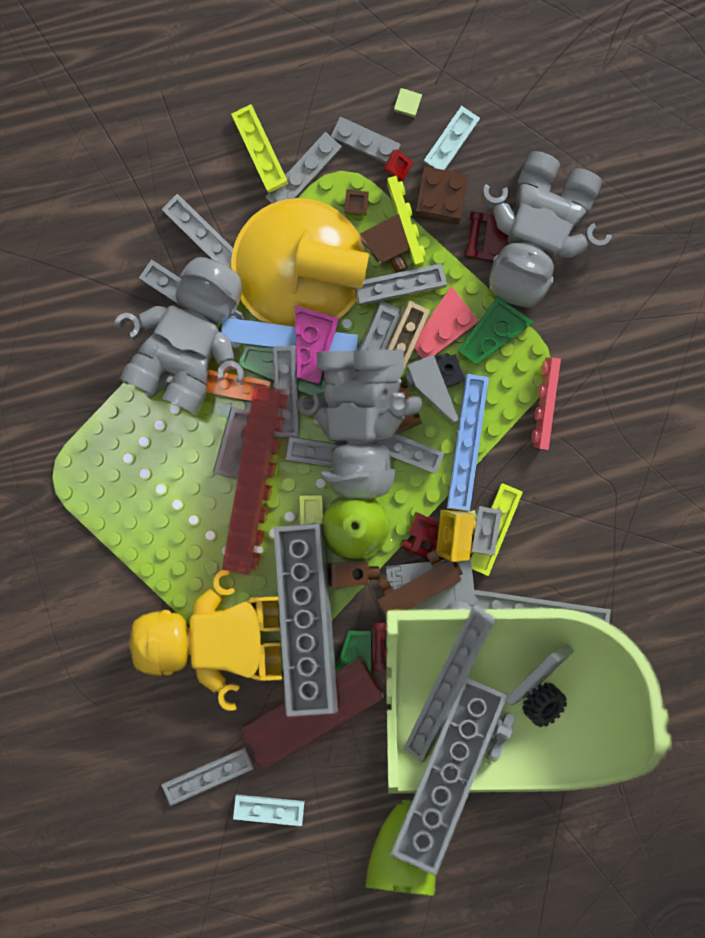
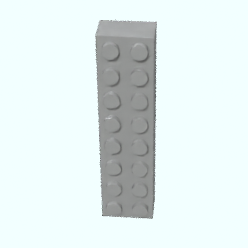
(305, 620)
(449, 776)

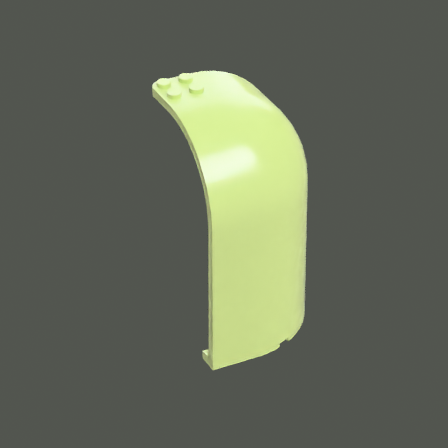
(602, 737)

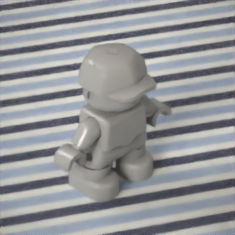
(540, 228)
(186, 338)
(360, 410)

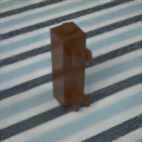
(420, 588)

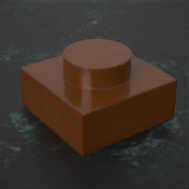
(356, 202)

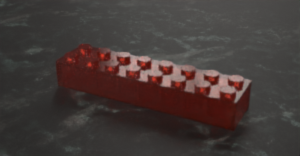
(254, 478)

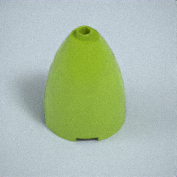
(360, 543)
(389, 872)

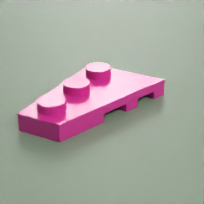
(313, 335)

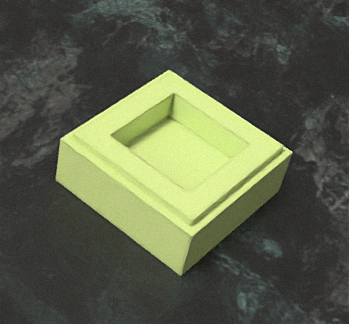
(407, 102)

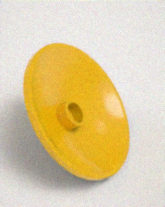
(299, 257)

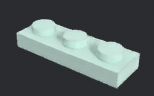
(452, 139)
(268, 810)

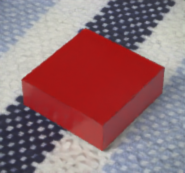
(398, 165)

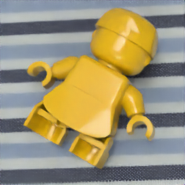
(214, 640)

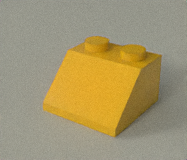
(455, 535)

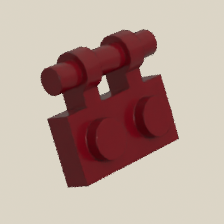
(422, 529)

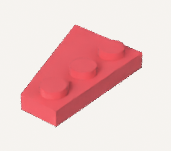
(445, 325)

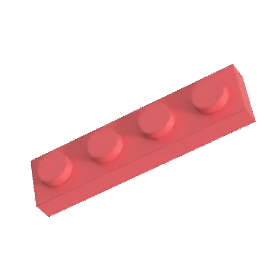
(547, 396)

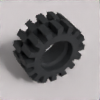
(544, 704)

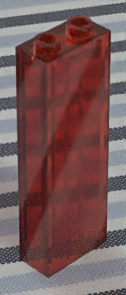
(278, 735)

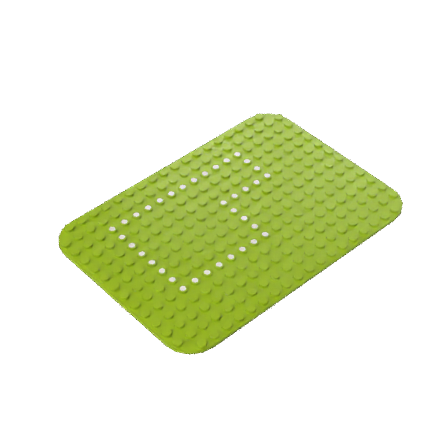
(147, 466)

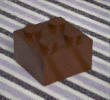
(441, 195)

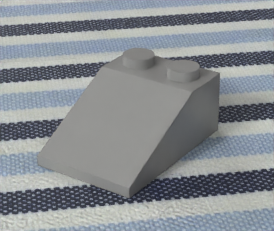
(429, 386)

